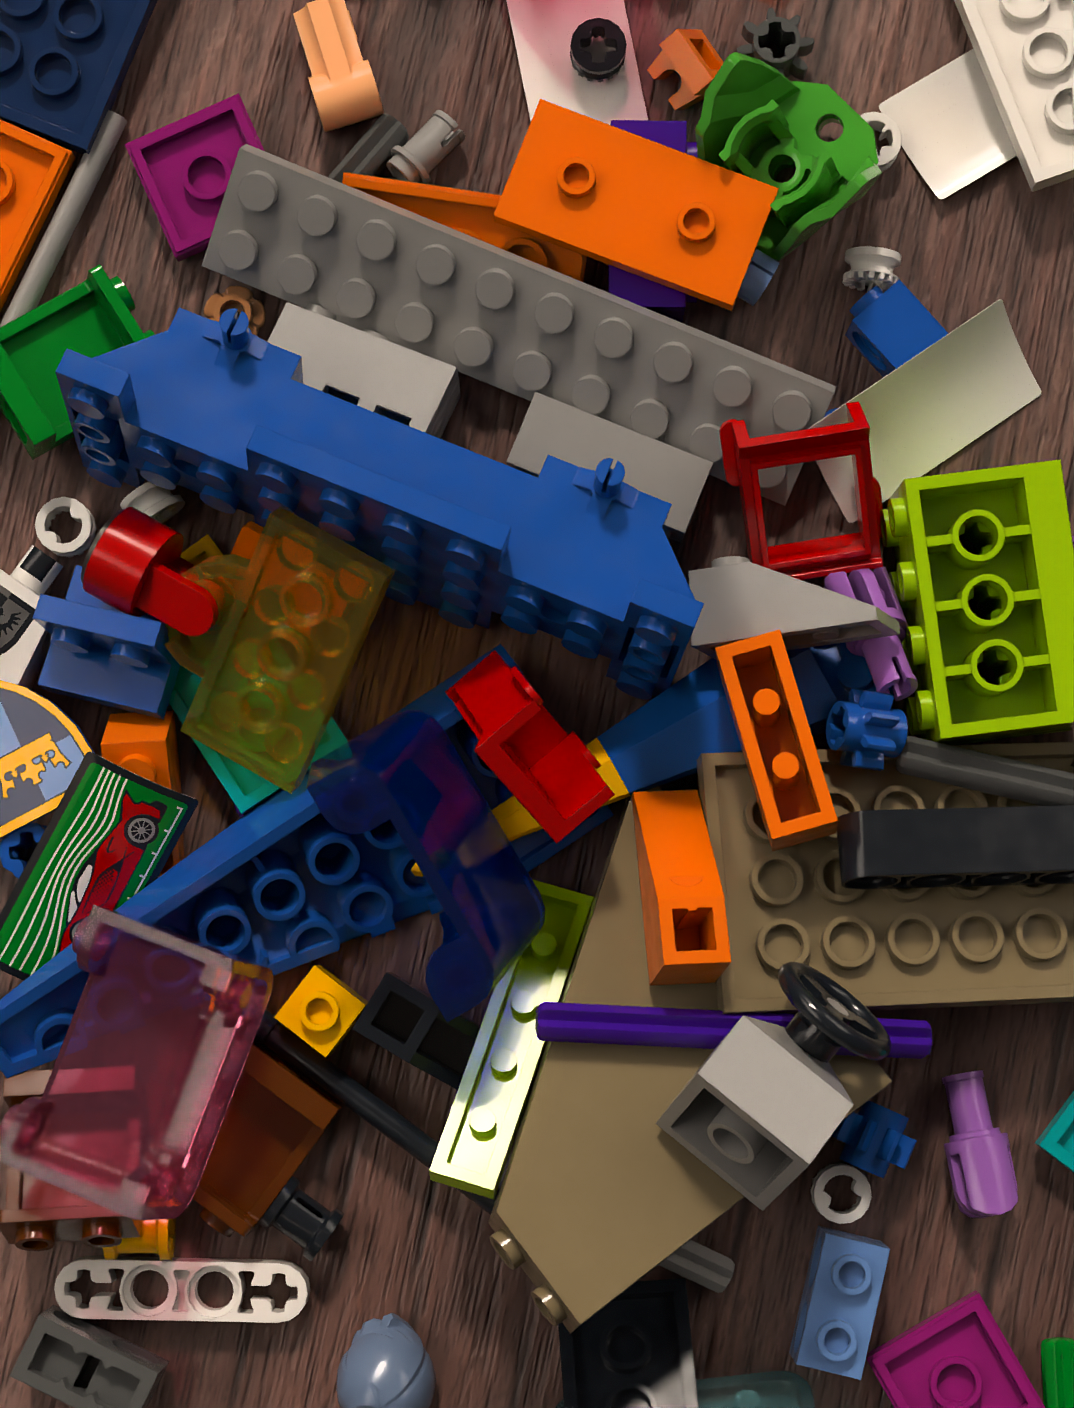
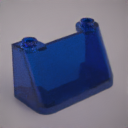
(420, 783)

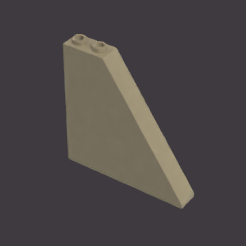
(591, 1178)

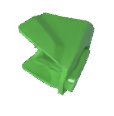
(766, 123)

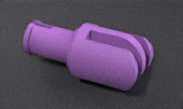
(883, 654)
(977, 1153)

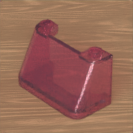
(140, 1068)

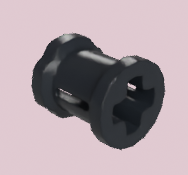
(301, 1218)

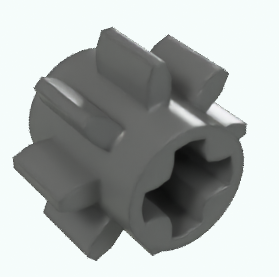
(787, 40)

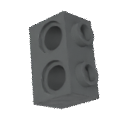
(87, 1364)

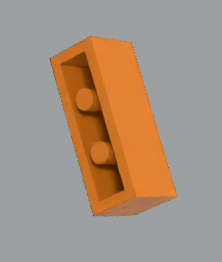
(776, 740)

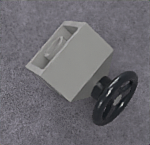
(769, 1091)

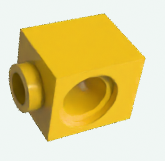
(322, 1010)

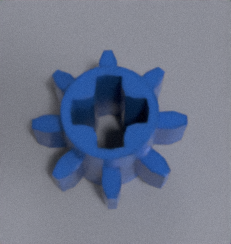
(866, 729)
(875, 1139)

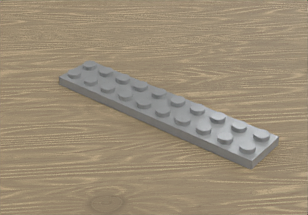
(501, 314)

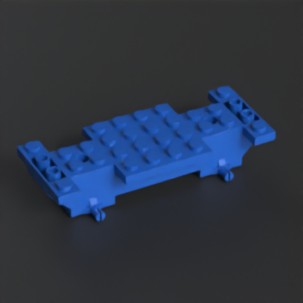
(459, 529)

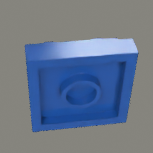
(105, 653)

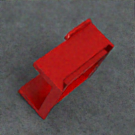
(814, 557)
(528, 747)

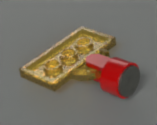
(260, 632)

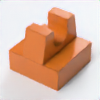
(695, 61)

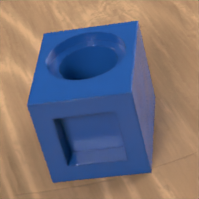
(892, 327)

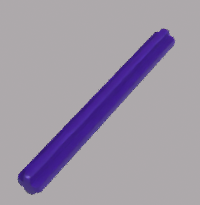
(688, 1027)

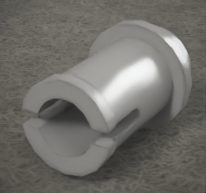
(425, 149)

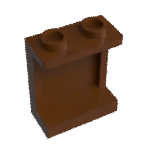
(261, 1141)
(45, 1214)

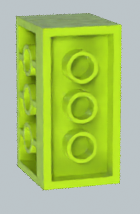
(1017, 575)

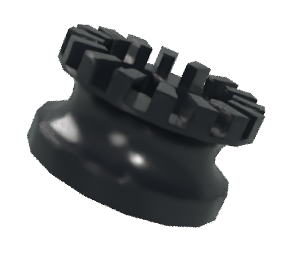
(612, 37)

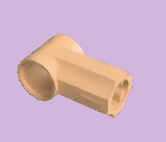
(340, 77)

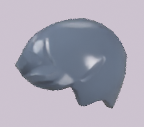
(386, 1367)

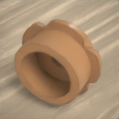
(238, 298)

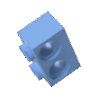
(839, 1302)

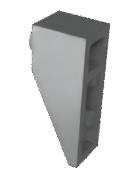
(754, 600)

